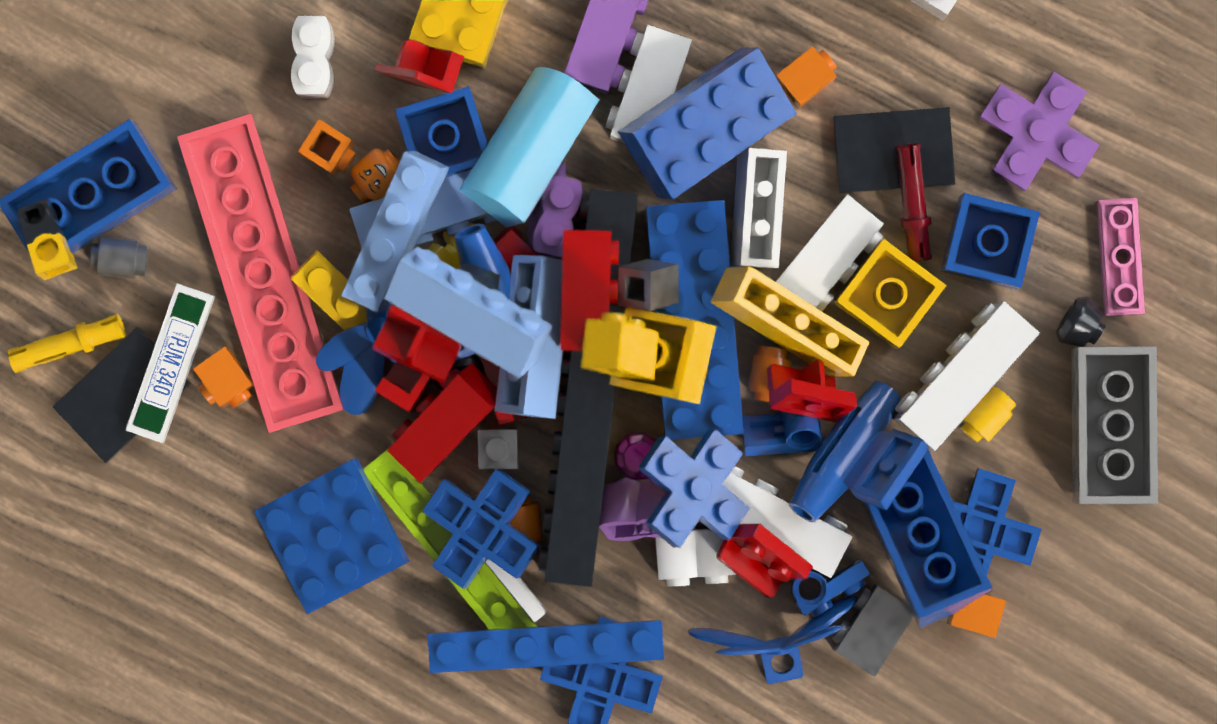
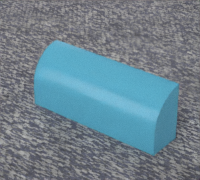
(529, 145)

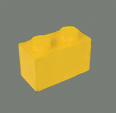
(620, 347)

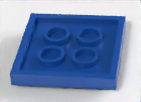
(331, 535)

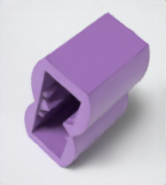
(561, 207)
(627, 508)

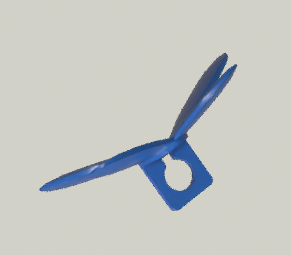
(361, 364)
(811, 631)

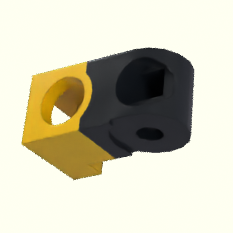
(45, 240)

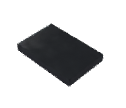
(868, 152)
(105, 397)

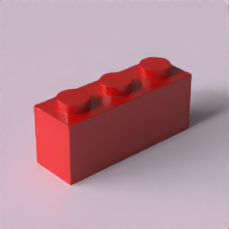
(585, 282)
(443, 421)

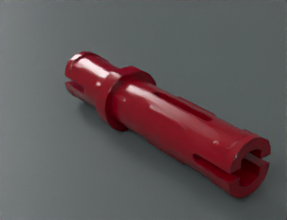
(913, 200)

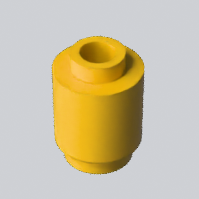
(988, 415)

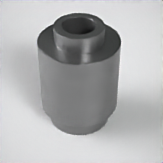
(119, 258)

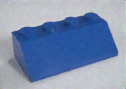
(929, 547)

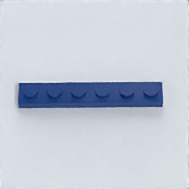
(545, 646)

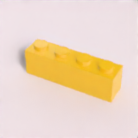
(789, 321)

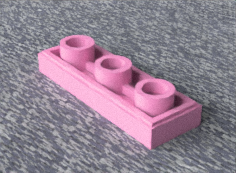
(1120, 282)

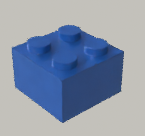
(445, 129)
(990, 241)

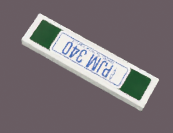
(170, 363)

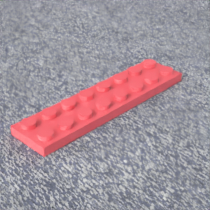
(255, 270)

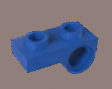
(780, 434)
(847, 580)

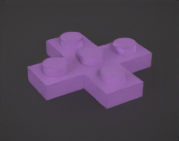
(1039, 131)

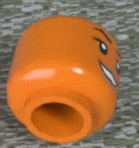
(374, 174)

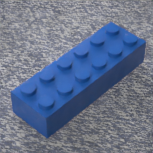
(698, 242)

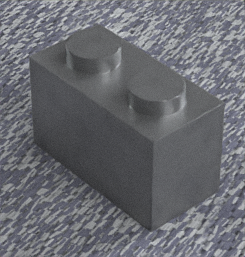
(873, 629)

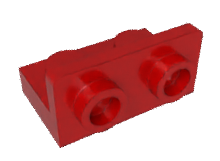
(762, 559)

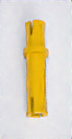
(57, 346)

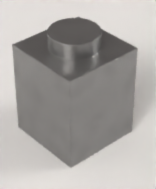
(648, 284)
(498, 449)

